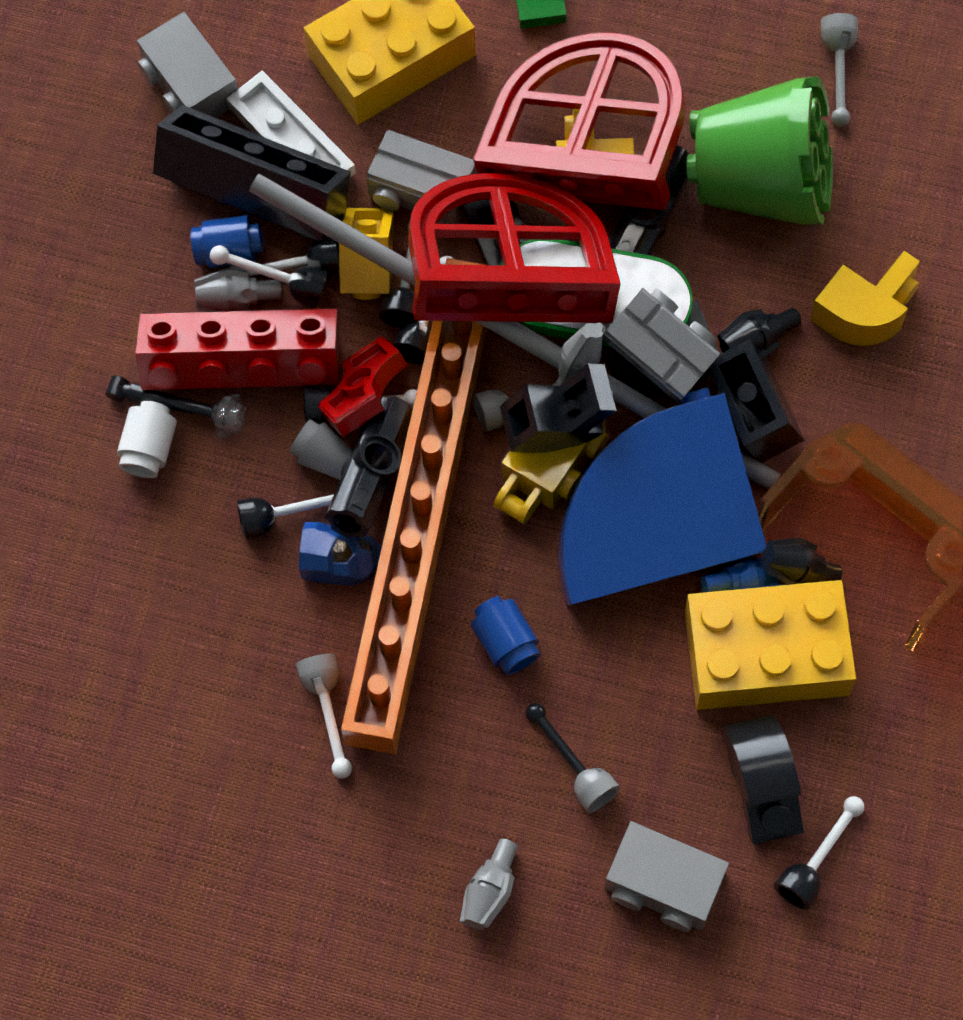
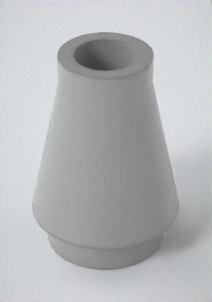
(320, 449)

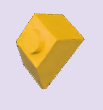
(357, 273)

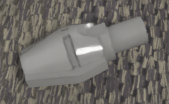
(232, 291)
(580, 350)
(489, 887)

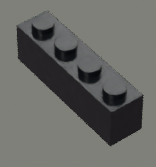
(225, 160)

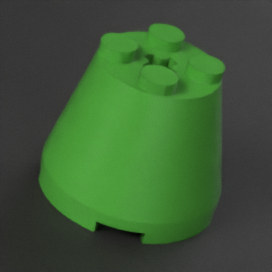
(766, 153)

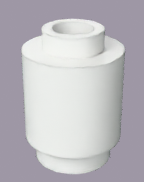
(146, 439)

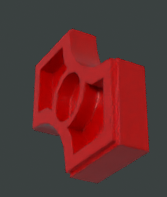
(362, 385)

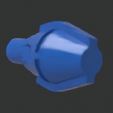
(738, 574)

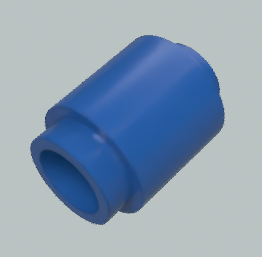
(233, 233)
(505, 635)

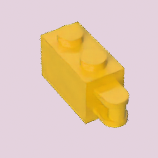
(543, 477)

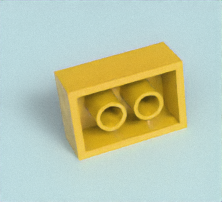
(387, 49)
(769, 644)

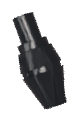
(759, 327)
(797, 562)

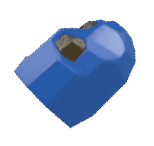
(334, 558)

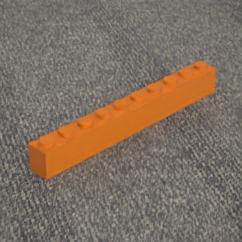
(413, 535)

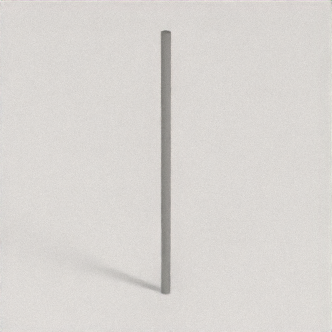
(511, 331)

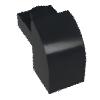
(559, 416)
(766, 778)

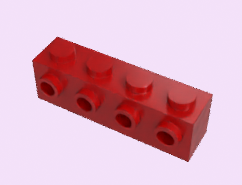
(238, 349)

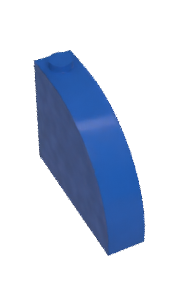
(660, 503)

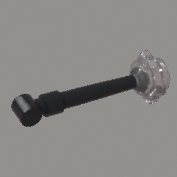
(226, 414)

